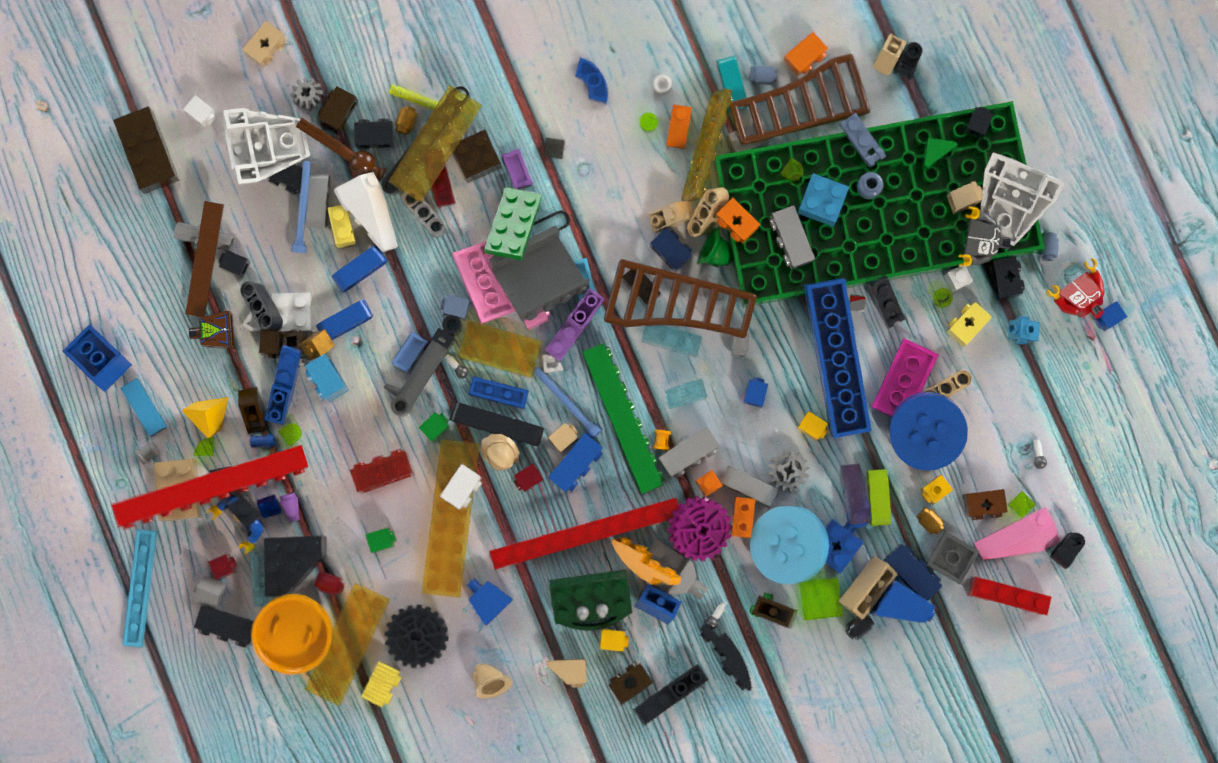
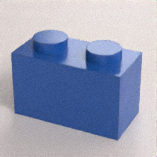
(658, 604)

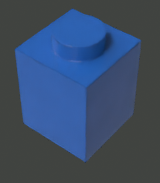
(1112, 315)
(755, 392)

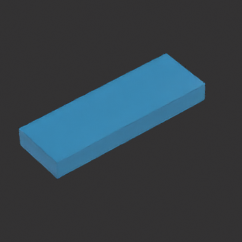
(143, 407)

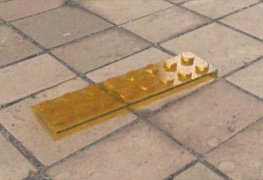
(448, 524)

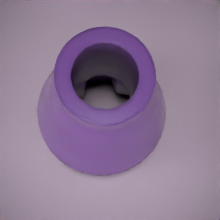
(289, 503)

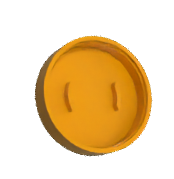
(292, 634)

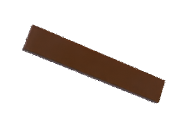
(204, 259)

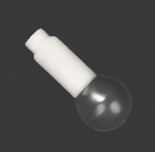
(460, 370)
(1040, 461)
(712, 621)

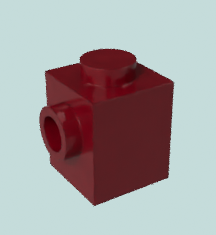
(223, 566)

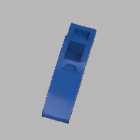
(284, 385)

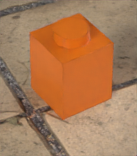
(708, 483)

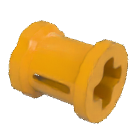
(661, 440)

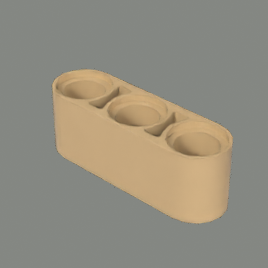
(705, 213)
(952, 383)

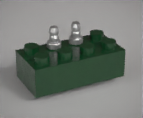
(591, 599)

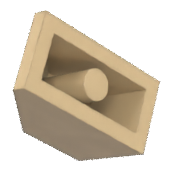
(889, 54)
(570, 671)

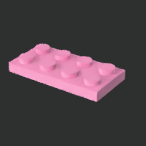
(481, 285)

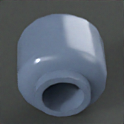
(874, 181)

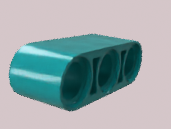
(731, 78)

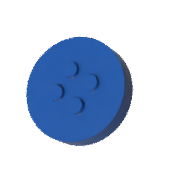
(928, 431)

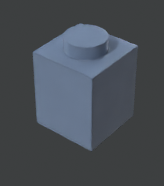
(455, 306)

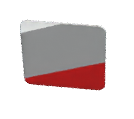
(857, 303)

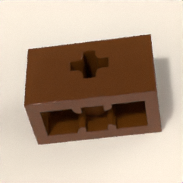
(996, 502)

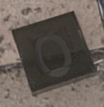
(554, 148)

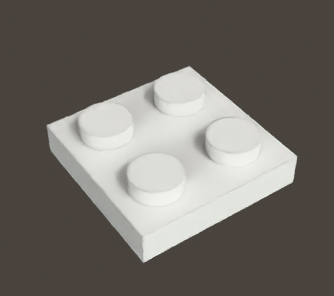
(294, 310)

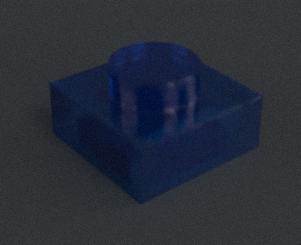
(269, 506)

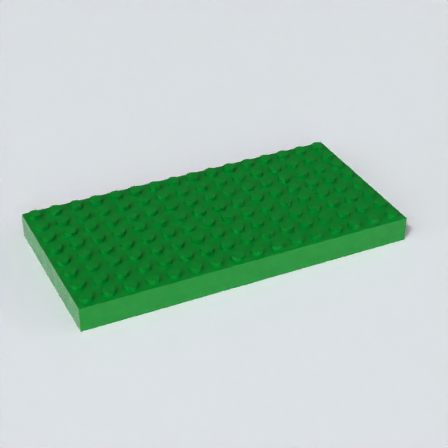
(894, 235)

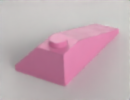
(1027, 535)

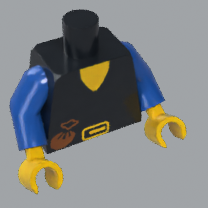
(244, 516)

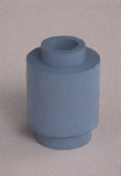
(763, 74)
(1051, 246)

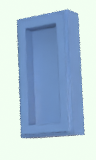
(409, 352)

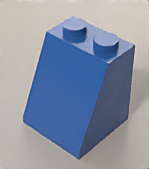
(903, 604)

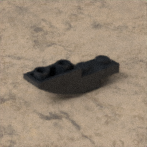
(734, 662)
(670, 694)

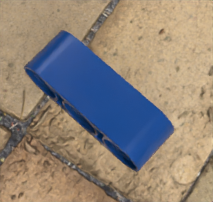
(359, 269)
(346, 319)

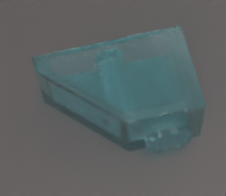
(686, 394)

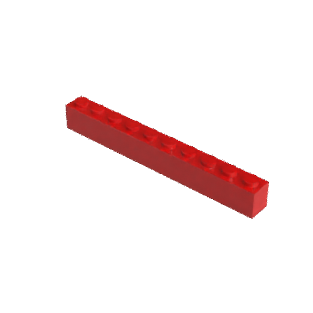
(209, 486)
(583, 534)

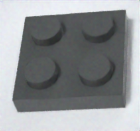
(952, 557)

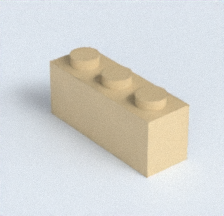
(868, 587)

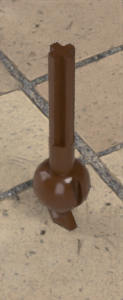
(360, 162)

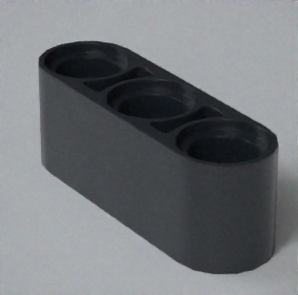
(255, 296)

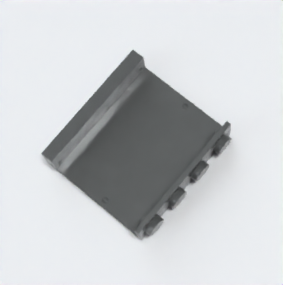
(541, 278)

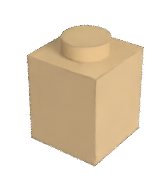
(564, 437)

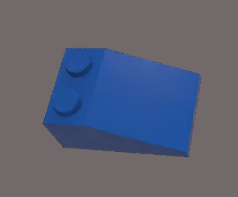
(97, 358)

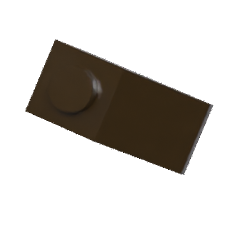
(252, 410)
(775, 612)

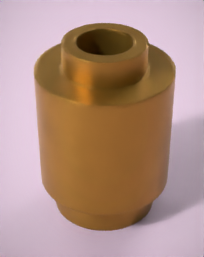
(406, 120)
(930, 521)

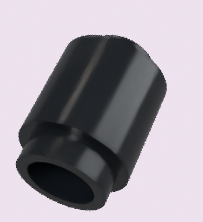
(858, 628)

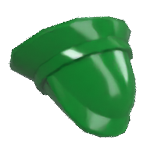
(715, 250)

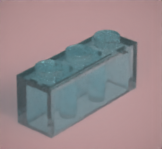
(672, 339)

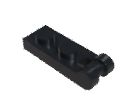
(886, 301)

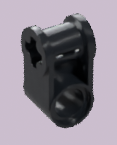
(907, 64)
(1066, 551)

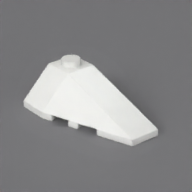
(367, 203)

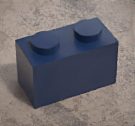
(671, 249)

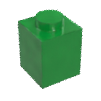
(434, 426)
(381, 540)

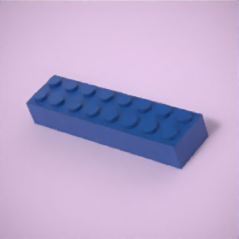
(837, 358)

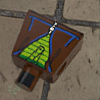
(215, 331)

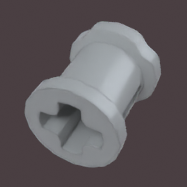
(147, 452)

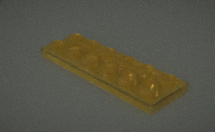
(435, 143)
(705, 148)
(349, 644)

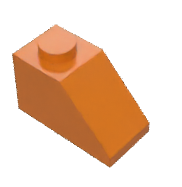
(679, 126)

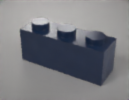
(913, 572)

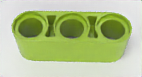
(878, 497)

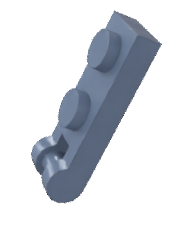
(862, 140)

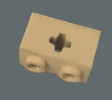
(266, 35)

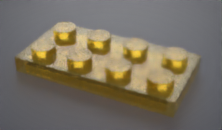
(499, 349)

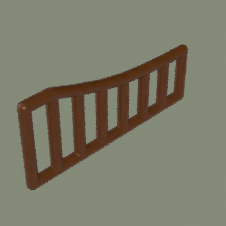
(801, 83)
(668, 320)

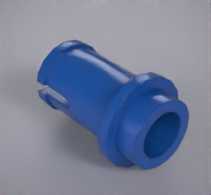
(263, 441)

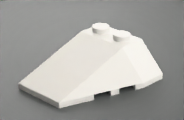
(261, 144)
(1016, 195)

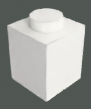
(200, 111)
(958, 278)

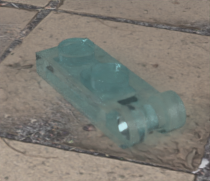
(257, 579)

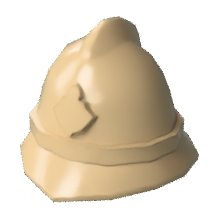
(499, 451)
(490, 681)

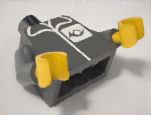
(982, 239)

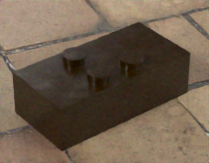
(146, 150)

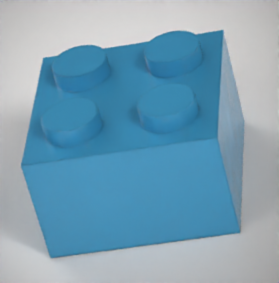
(823, 200)
(327, 378)

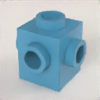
(1023, 330)

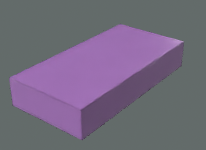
(517, 169)

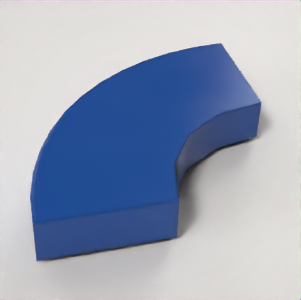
(594, 80)

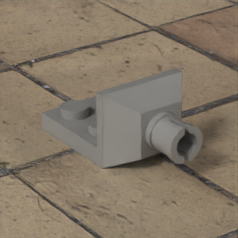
(684, 568)

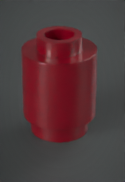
(329, 584)

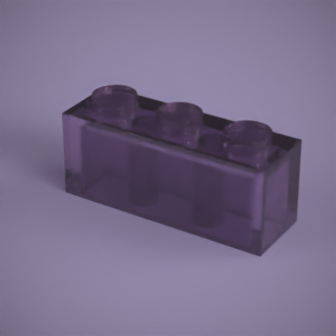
(854, 494)

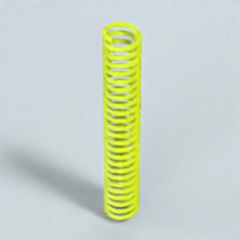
(412, 100)

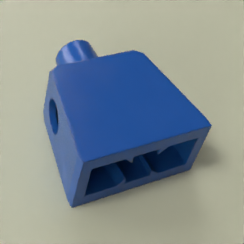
(487, 600)

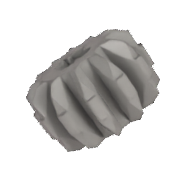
(301, 99)

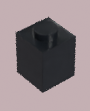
(979, 122)
(233, 263)

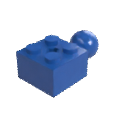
(848, 544)

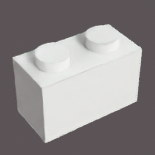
(461, 487)

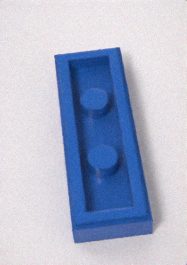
(498, 392)

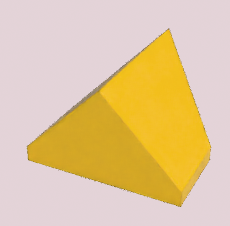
(207, 415)

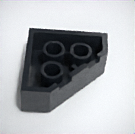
(290, 562)

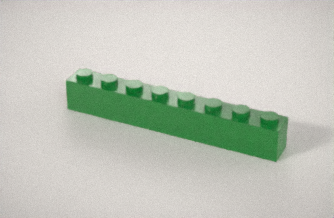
(622, 418)

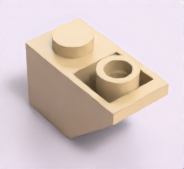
(964, 197)
(671, 216)

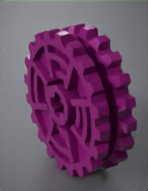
(699, 528)

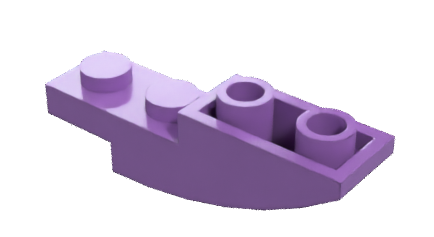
(575, 324)

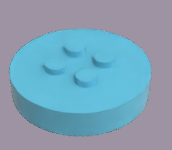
(789, 544)

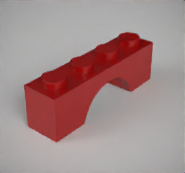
(1009, 595)

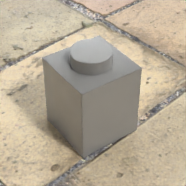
(209, 592)

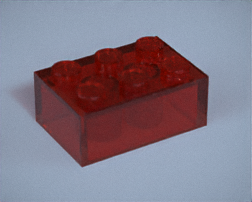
(382, 471)

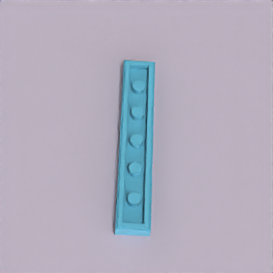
(139, 588)

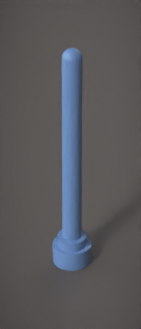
(299, 244)
(591, 428)

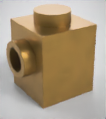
(316, 345)

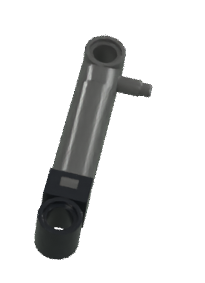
(426, 366)

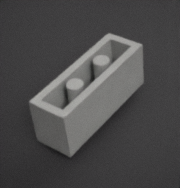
(791, 238)
(689, 453)

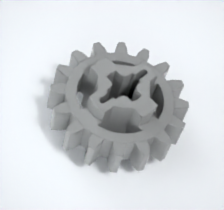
(796, 472)

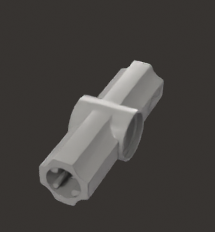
(190, 234)

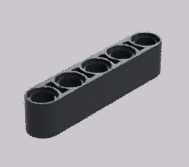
(496, 424)

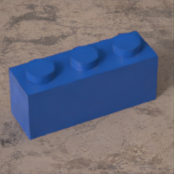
(576, 463)

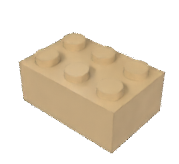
(172, 473)

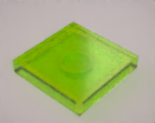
(820, 599)

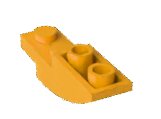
(640, 562)

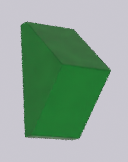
(935, 150)

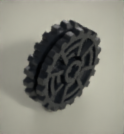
(411, 650)

